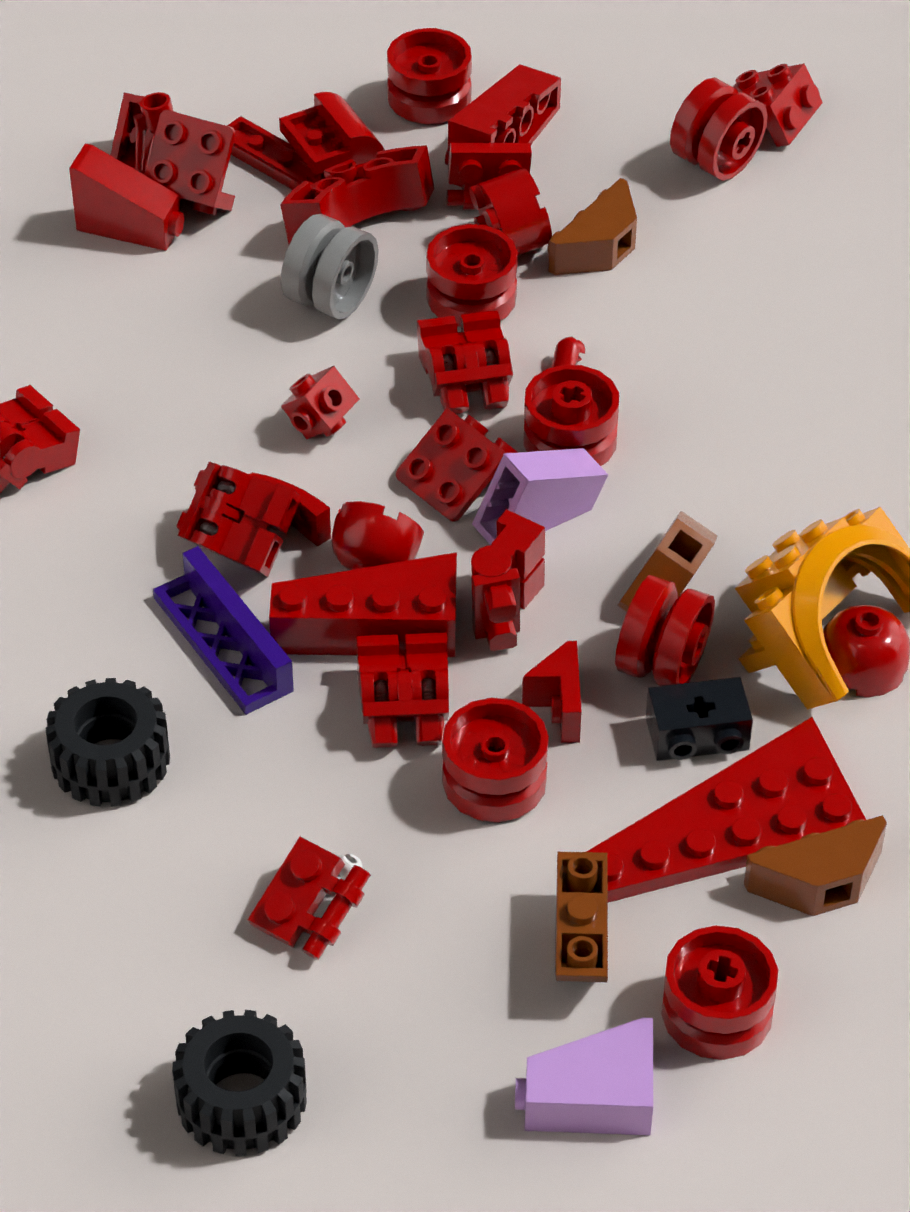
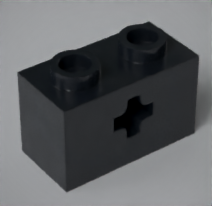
(698, 718)

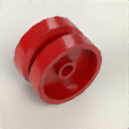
(429, 75)
(718, 128)
(471, 272)
(572, 411)
(664, 632)
(494, 759)
(719, 992)

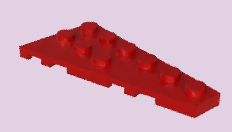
(754, 803)

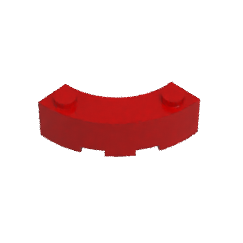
(357, 192)

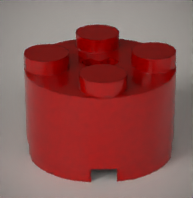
(511, 207)

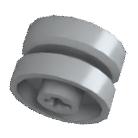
(329, 266)

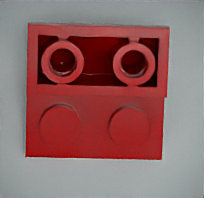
(329, 134)

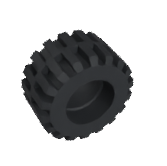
(115, 769)
(240, 1117)

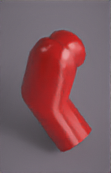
(568, 352)

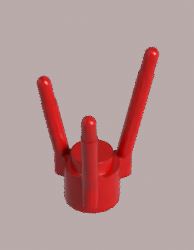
(151, 108)

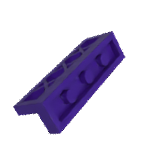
(235, 620)

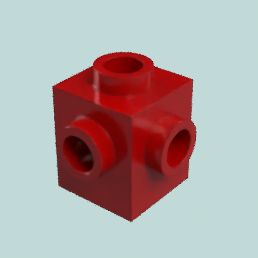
(319, 403)

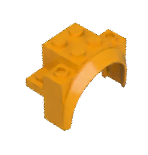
(804, 584)

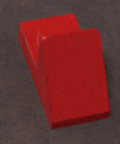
(557, 685)

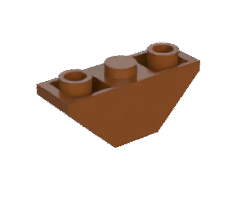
(596, 236)
(675, 556)
(819, 869)
(581, 917)

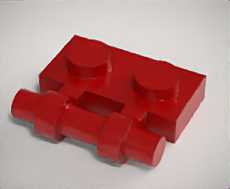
(480, 162)
(298, 891)

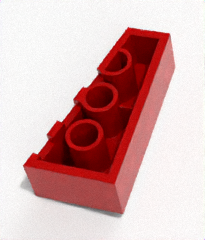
(508, 111)
(394, 598)

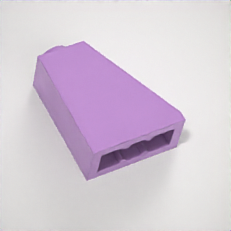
(541, 487)
(592, 1084)

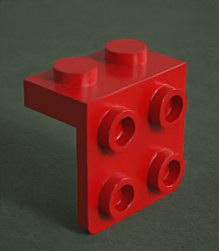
(787, 95)
(192, 160)
(452, 464)

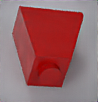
(122, 202)

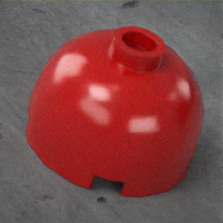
(369, 538)
(868, 649)

